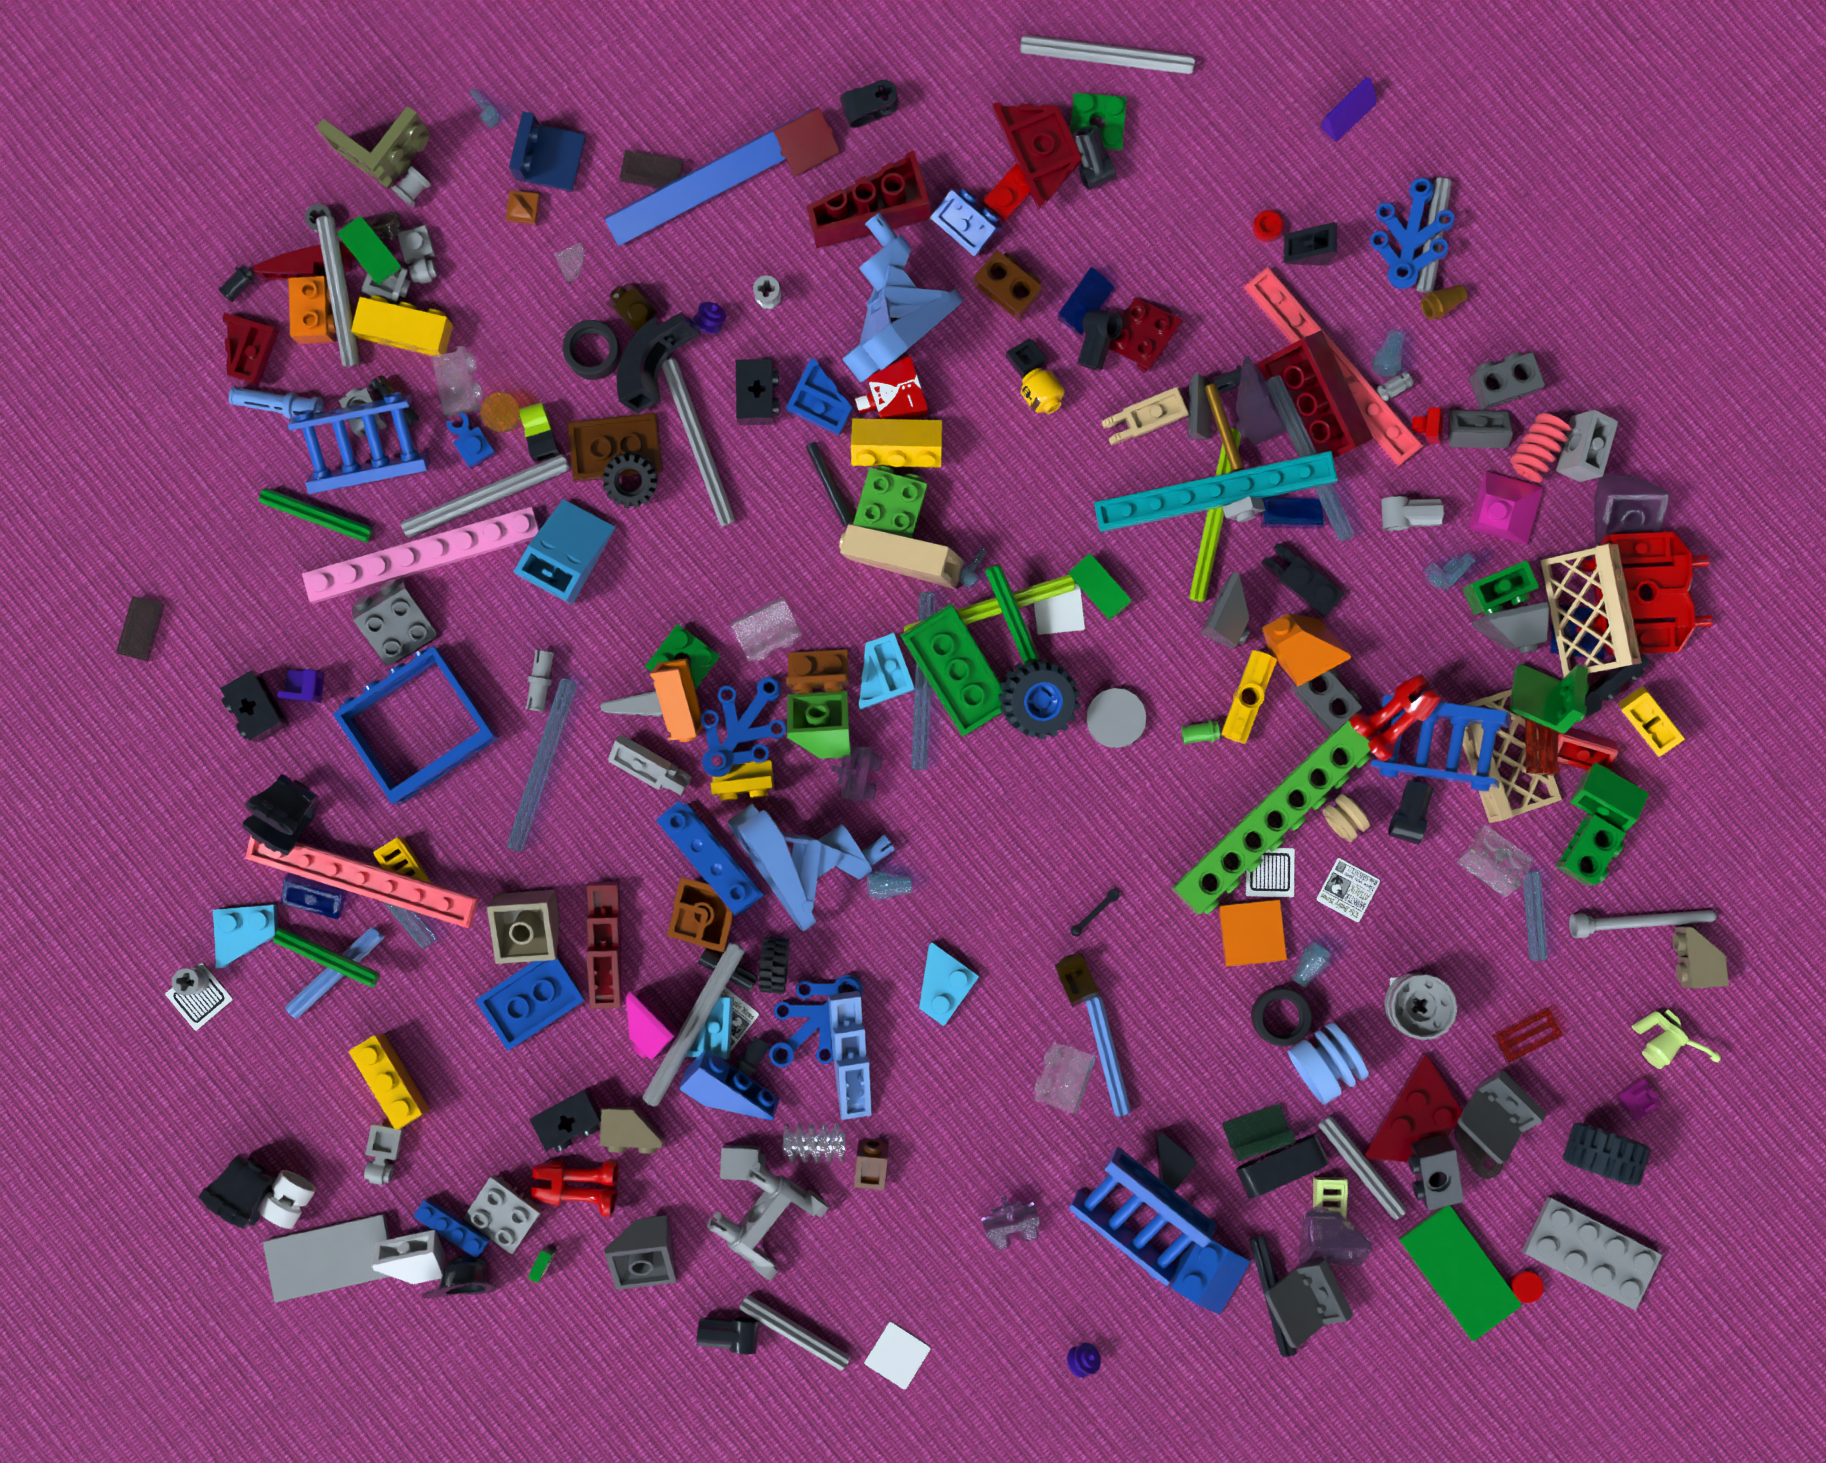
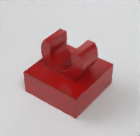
(1430, 425)

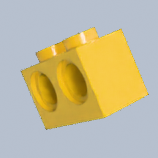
(1651, 721)

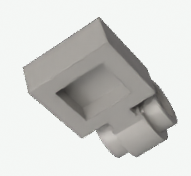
(416, 248)
(383, 1144)

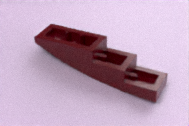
(300, 263)
(604, 945)

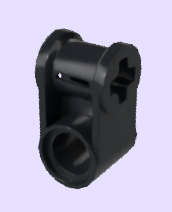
(866, 104)

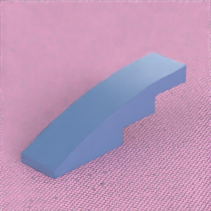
(850, 1055)

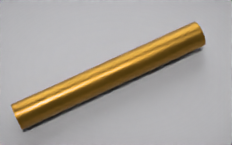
(1223, 427)

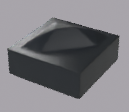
(1026, 357)

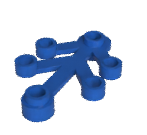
(1411, 237)
(739, 730)
(819, 1017)

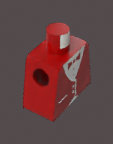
(894, 393)

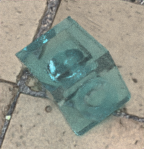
(1454, 570)

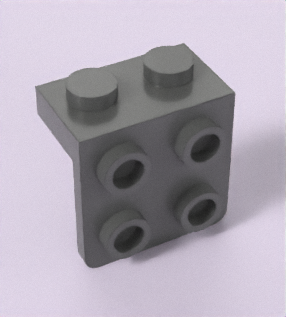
(392, 621)
(1499, 1115)
(1307, 1301)

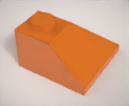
(1303, 647)

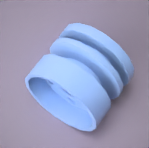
(1328, 1062)

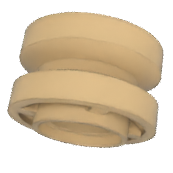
(1346, 818)

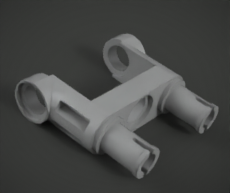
(776, 1197)

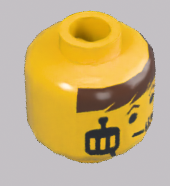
(1042, 391)

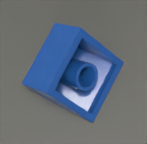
(1208, 1274)

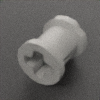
(411, 186)
(759, 289)
(180, 984)

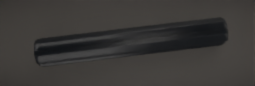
(1268, 1278)

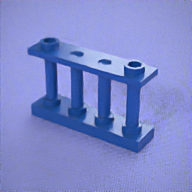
(352, 472)
(1460, 718)
(709, 857)
(1158, 1195)

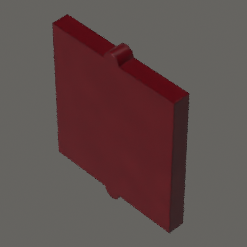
(806, 141)

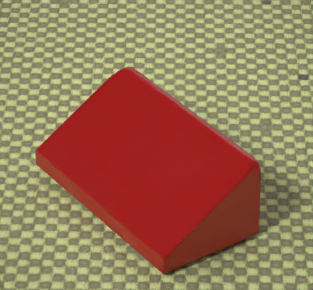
(1584, 749)

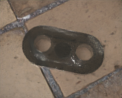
(384, 225)
(1476, 1155)

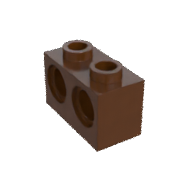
(1002, 290)

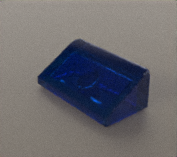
(1088, 295)
(1292, 513)
(313, 896)

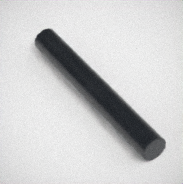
(829, 484)

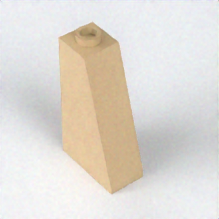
(902, 555)

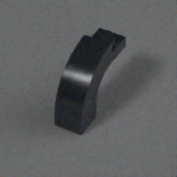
(645, 355)

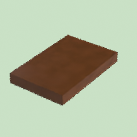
(600, 440)

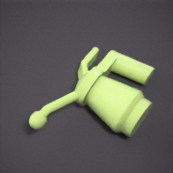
(1665, 1046)

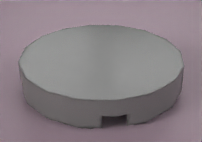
(1116, 718)

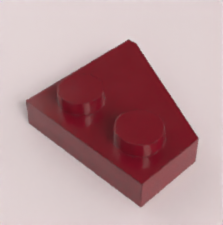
(247, 348)

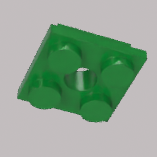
(1106, 107)
(682, 642)

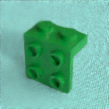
(1549, 700)

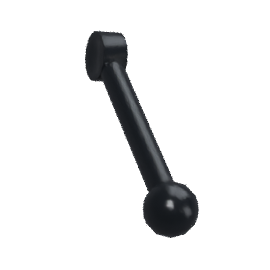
(1112, 895)

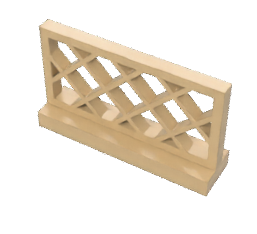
(1615, 601)
(1496, 800)

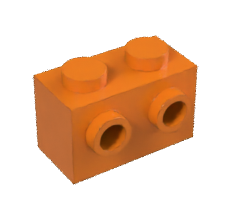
(310, 310)

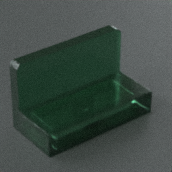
(1257, 1132)

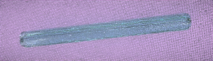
(1305, 448)
(922, 697)
(541, 765)

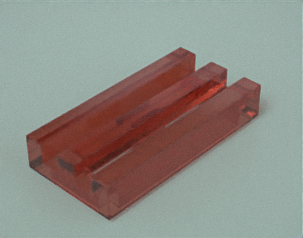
(1546, 745)
(1504, 1046)

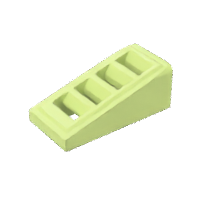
(1338, 1183)

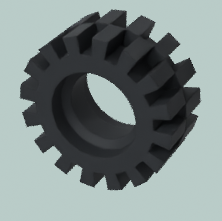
(630, 497)
(774, 965)

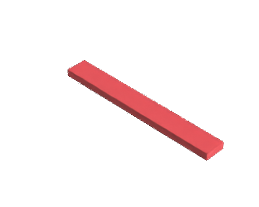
(1297, 324)
(370, 881)

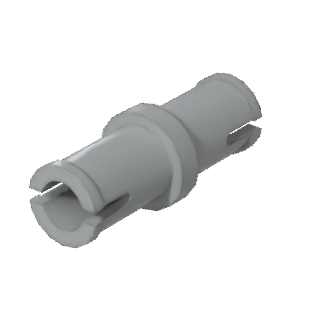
(539, 680)

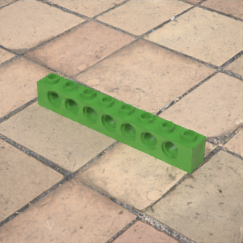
(1190, 886)

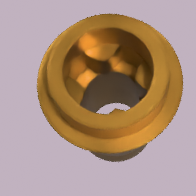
(1442, 301)

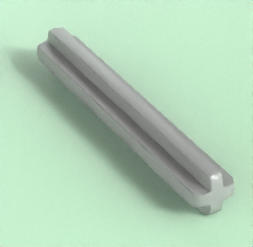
(1439, 202)
(1362, 1167)
(794, 1332)

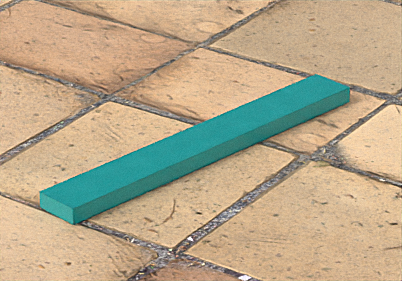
(1215, 491)

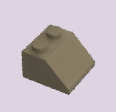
(524, 926)

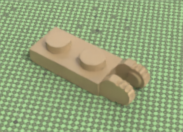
(1148, 415)

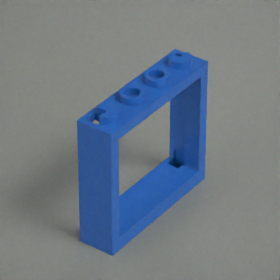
(377, 691)

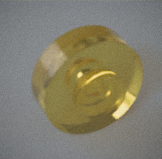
(500, 412)

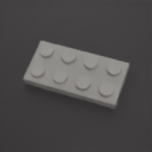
(1591, 1253)

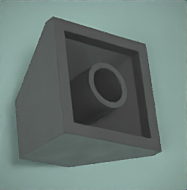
(1228, 615)
(1516, 628)
(642, 1254)

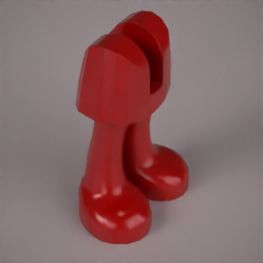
(1370, 725)
(560, 1191)

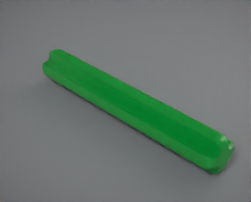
(315, 515)
(1011, 613)
(326, 957)

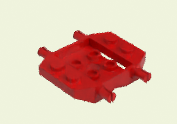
(1669, 585)

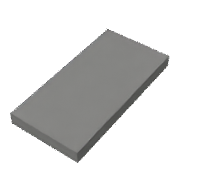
(324, 1257)

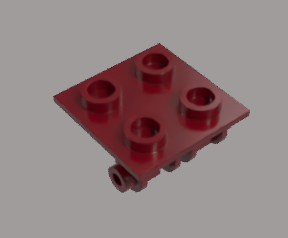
(1144, 333)

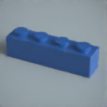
(452, 1227)

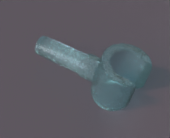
(488, 115)
(968, 576)

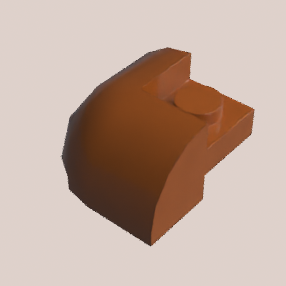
(700, 916)

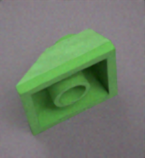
(820, 723)

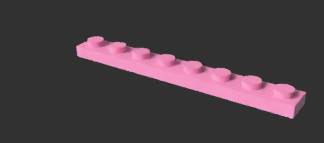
(421, 555)

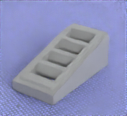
(640, 705)

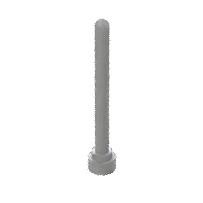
(1583, 925)

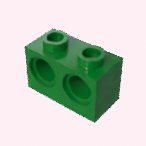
(1584, 845)

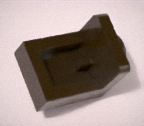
(631, 306)
(1076, 979)

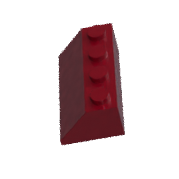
(1319, 394)

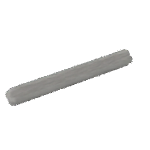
(338, 290)

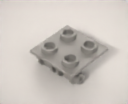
(502, 1213)

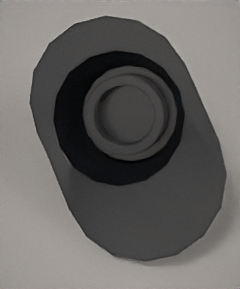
(462, 1277)

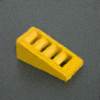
(406, 853)

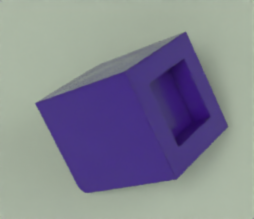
(303, 686)

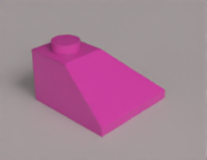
(1505, 508)
(648, 1026)

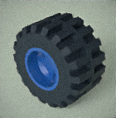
(1039, 698)
(1606, 1154)

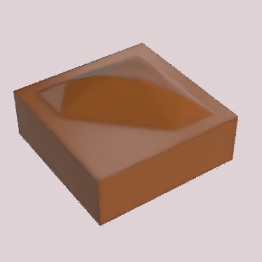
(523, 207)

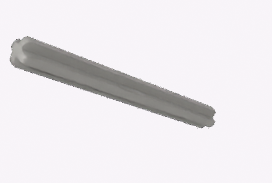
(1107, 54)
(698, 442)
(485, 495)
(693, 1024)

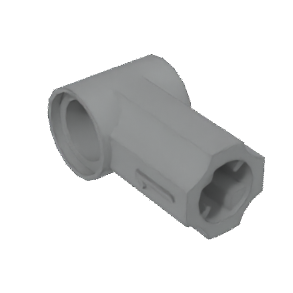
(1402, 513)

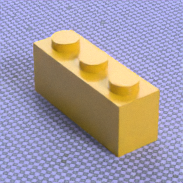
(402, 326)
(896, 442)
(389, 1080)

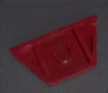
(1040, 146)
(1419, 1112)

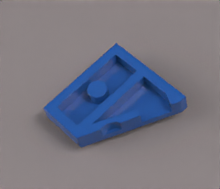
(819, 400)

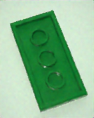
(955, 668)
(1459, 1272)

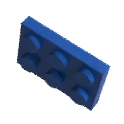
(529, 1001)

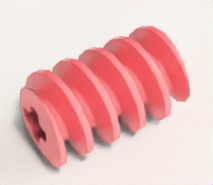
(1537, 446)

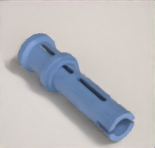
(286, 404)

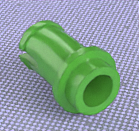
(1200, 732)

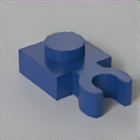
(472, 443)

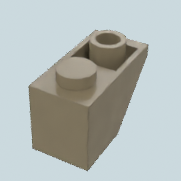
(1699, 960)
(628, 1128)

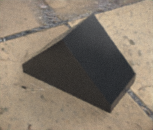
(1311, 245)
(1173, 1161)

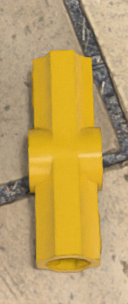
(1255, 678)

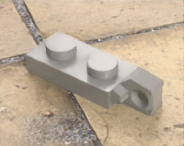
(648, 766)

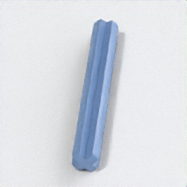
(329, 977)
(1108, 1056)

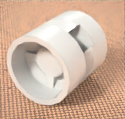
(281, 1208)

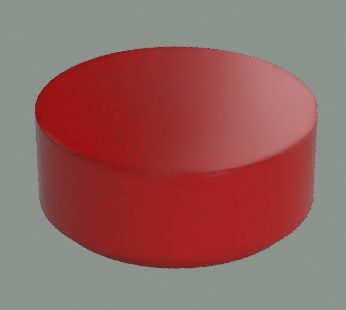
(1267, 226)
(1526, 1286)

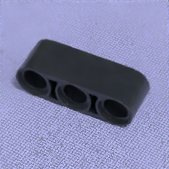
(1282, 1166)

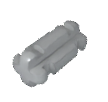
(1395, 386)

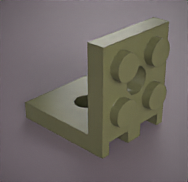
(390, 156)

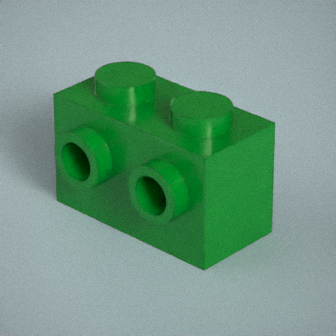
(1504, 586)
(1609, 797)

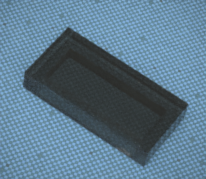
(649, 169)
(140, 628)

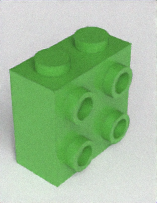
(891, 502)

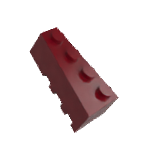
(893, 191)

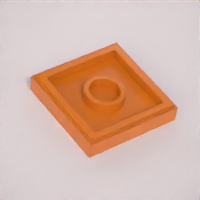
(1252, 933)

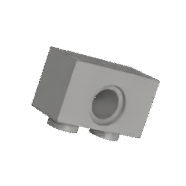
(1587, 446)

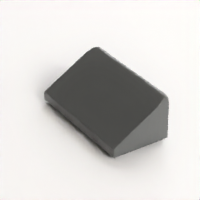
(1199, 409)
(1479, 429)

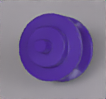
(710, 317)
(1083, 1360)

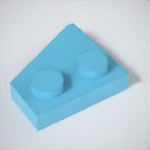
(883, 672)
(242, 930)
(944, 984)
(716, 1031)

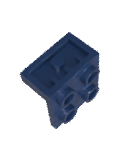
(546, 154)

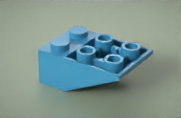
(564, 551)

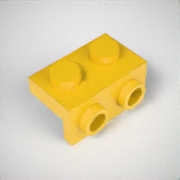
(744, 778)

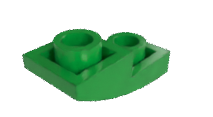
(369, 250)
(1099, 587)

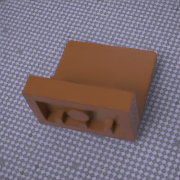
(818, 670)

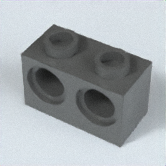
(1508, 386)
(1320, 703)

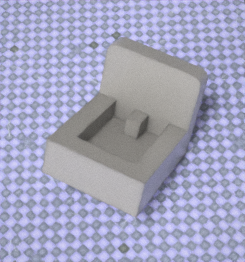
(390, 289)
(1244, 509)

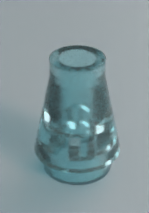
(1389, 356)
(887, 885)
(1311, 963)

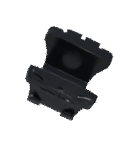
(280, 814)
(239, 1191)

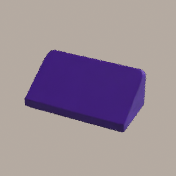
(1350, 110)

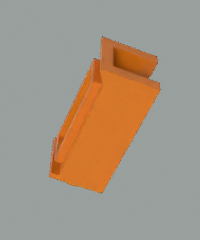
(677, 699)

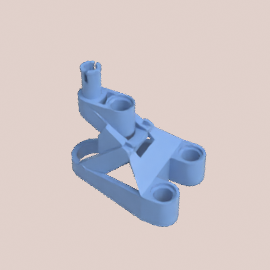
(894, 297)
(796, 876)

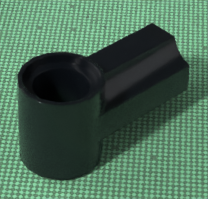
(1096, 165)
(1100, 330)
(1409, 820)
(737, 1335)

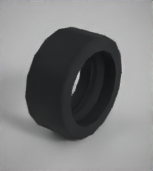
(583, 328)
(1296, 1035)

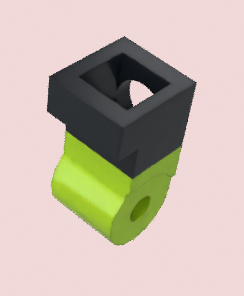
(539, 433)

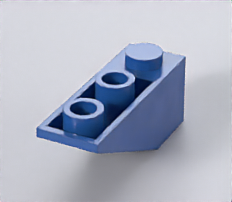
(726, 1088)

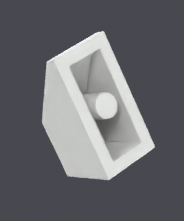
(410, 1257)

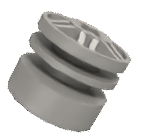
(1438, 1006)

